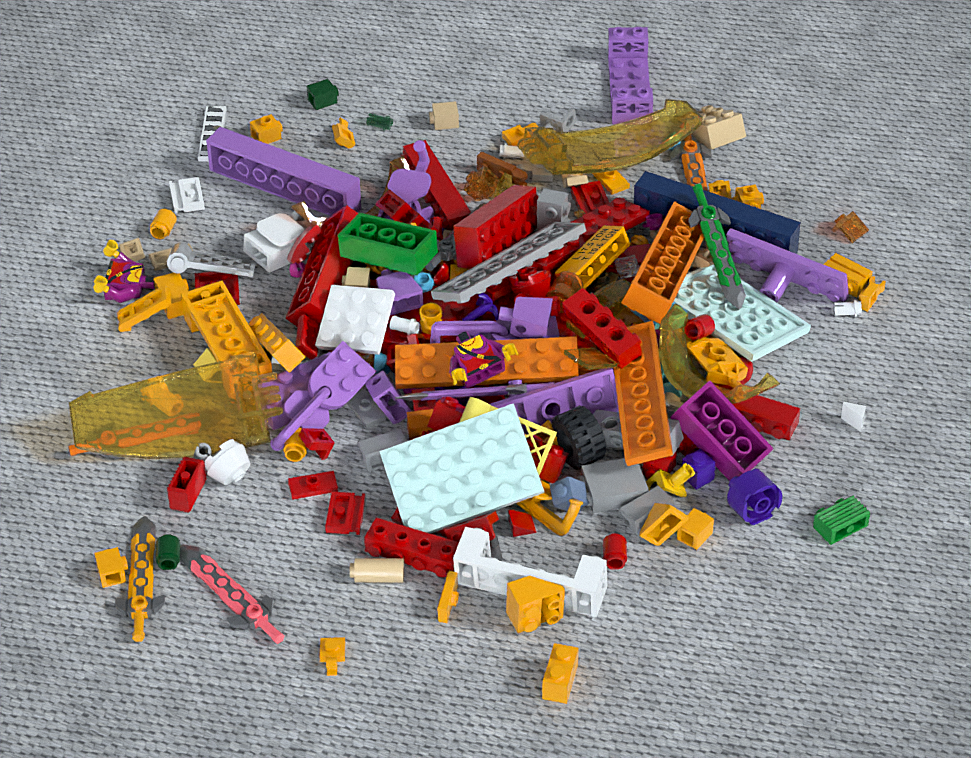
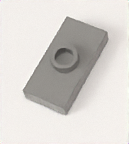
(366, 409)

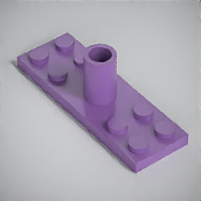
(786, 268)
(592, 390)

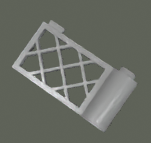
(183, 257)

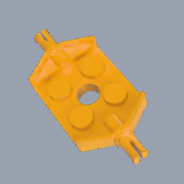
(718, 360)

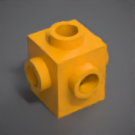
(749, 195)

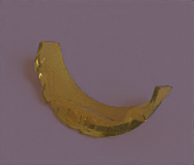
(681, 370)

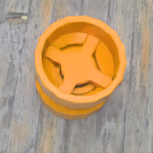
(429, 315)

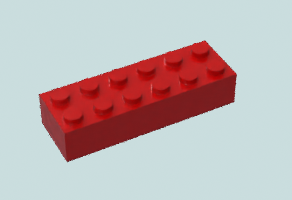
(496, 225)
(321, 270)

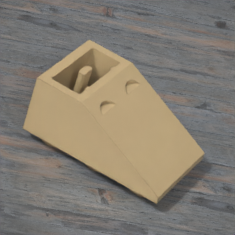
(719, 127)

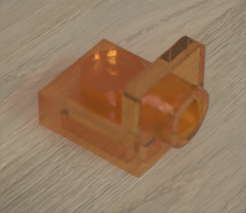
(851, 226)

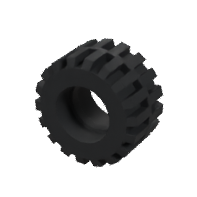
(579, 436)

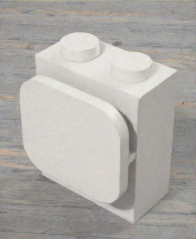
(273, 241)

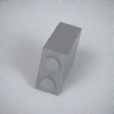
(612, 484)

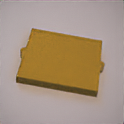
(590, 358)

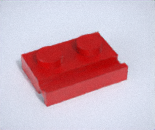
(589, 196)
(345, 513)

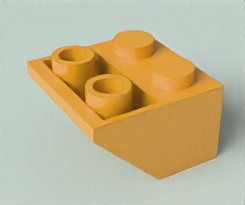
(534, 602)

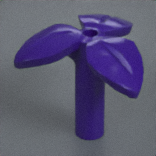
(485, 305)

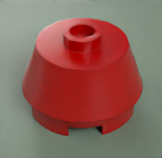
(531, 280)

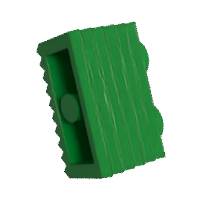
(841, 519)

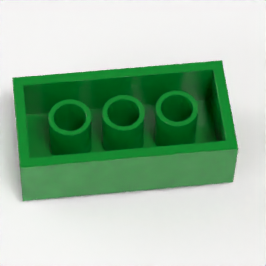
(388, 243)

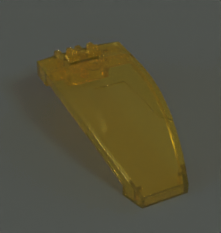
(611, 146)
(179, 411)

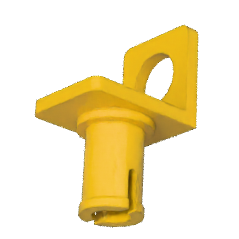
(672, 482)

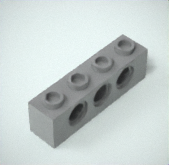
(612, 432)

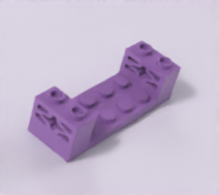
(629, 73)

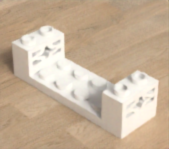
(481, 571)

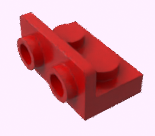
(482, 522)

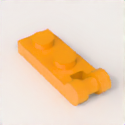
(143, 308)

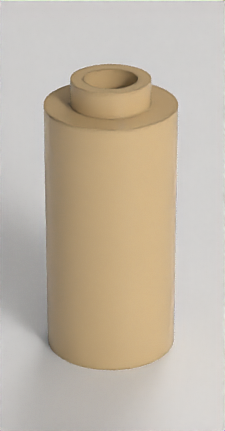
(377, 570)

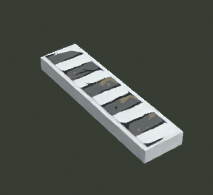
(213, 119)

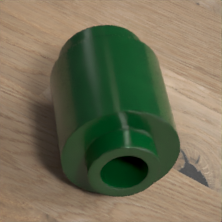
(167, 552)

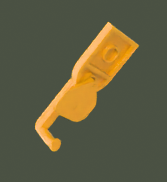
(547, 517)

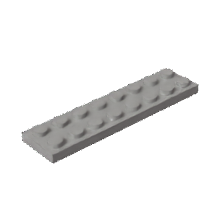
(508, 262)

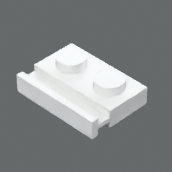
(187, 195)

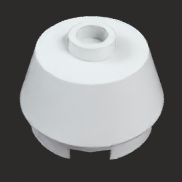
(228, 463)

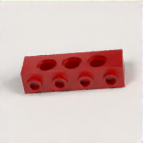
(602, 327)

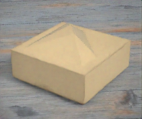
(133, 249)

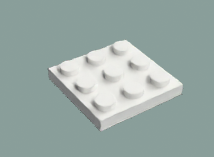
(356, 317)

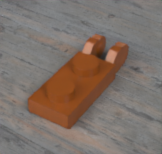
(500, 167)

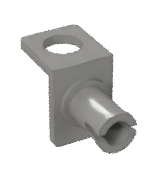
(558, 125)

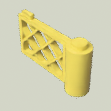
(478, 407)

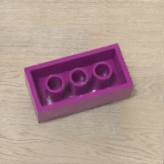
(721, 432)

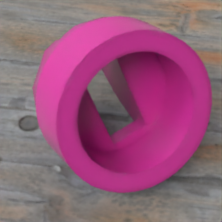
(293, 269)

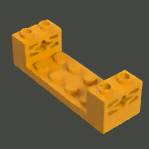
(222, 324)

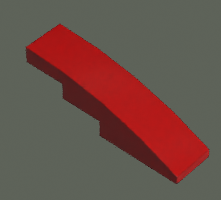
(400, 211)

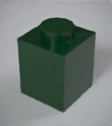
(322, 94)

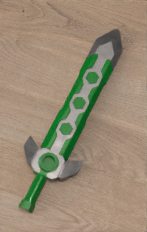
(710, 223)

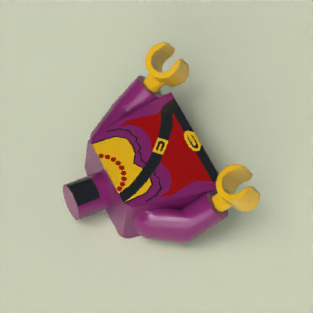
(123, 278)
(478, 359)

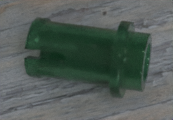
(379, 121)

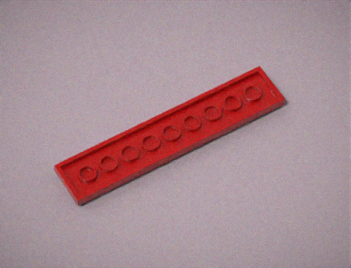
(615, 213)

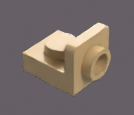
(573, 180)

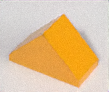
(662, 523)

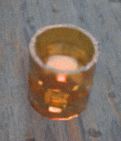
(565, 286)

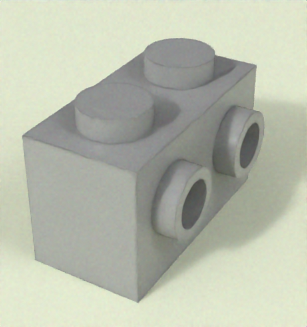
(552, 207)

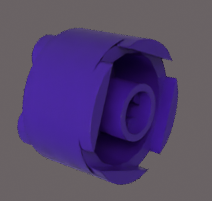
(756, 491)

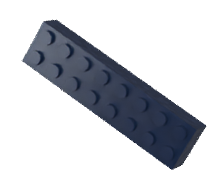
(658, 194)

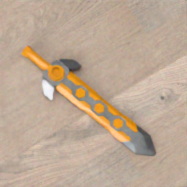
(141, 579)

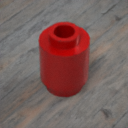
(699, 327)
(615, 551)

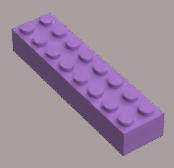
(282, 172)

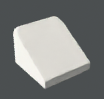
(853, 414)

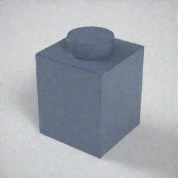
(568, 489)

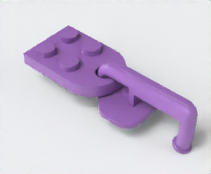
(409, 183)
(490, 329)
(338, 378)

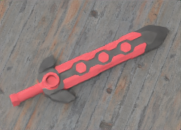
(248, 610)

